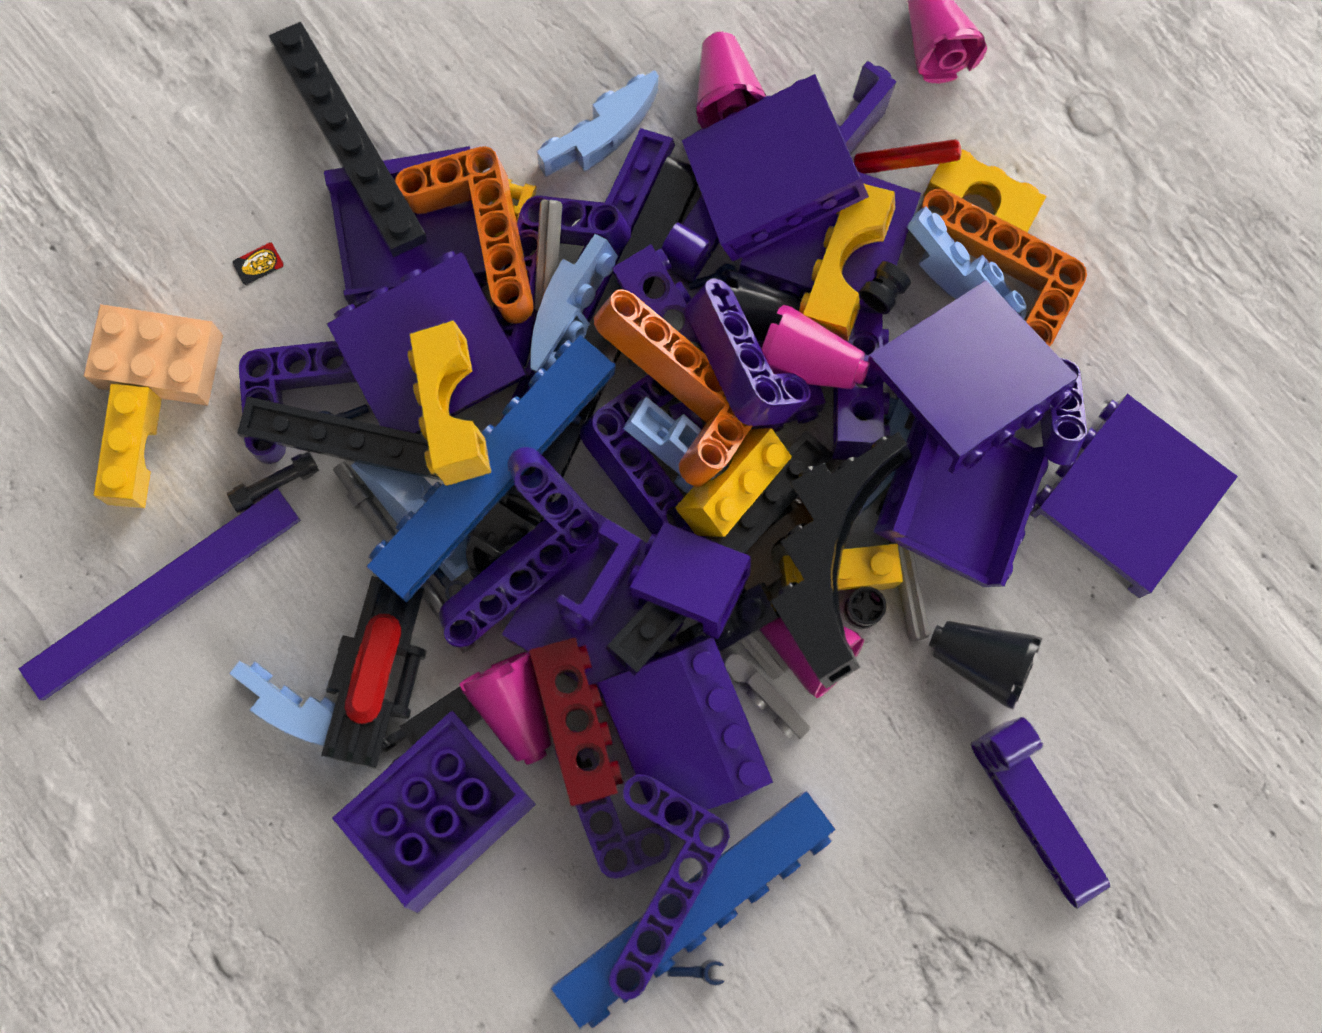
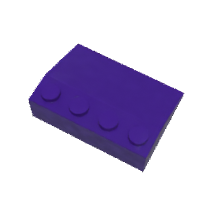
(686, 727)
(433, 812)

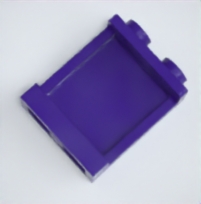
(873, 95)
(624, 550)
(690, 577)

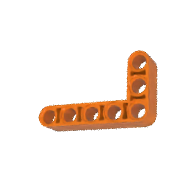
(481, 188)
(1013, 261)
(681, 371)

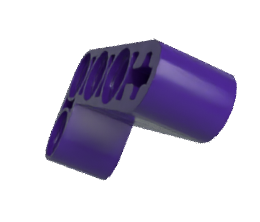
(691, 243)
(738, 361)
(616, 837)

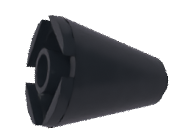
(759, 301)
(987, 657)

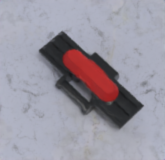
(363, 675)

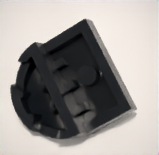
(495, 536)

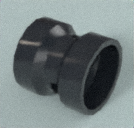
(886, 285)
(869, 603)

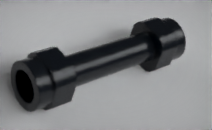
(243, 497)

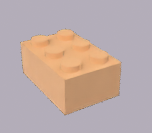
(154, 351)

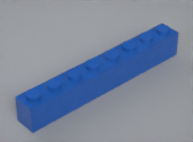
(456, 509)
(737, 876)

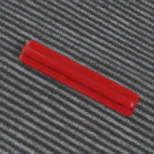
(908, 156)

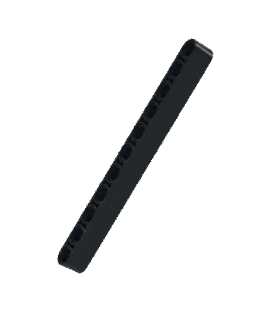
(662, 210)

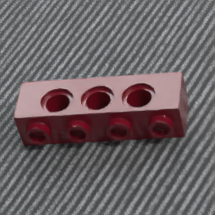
(549, 664)

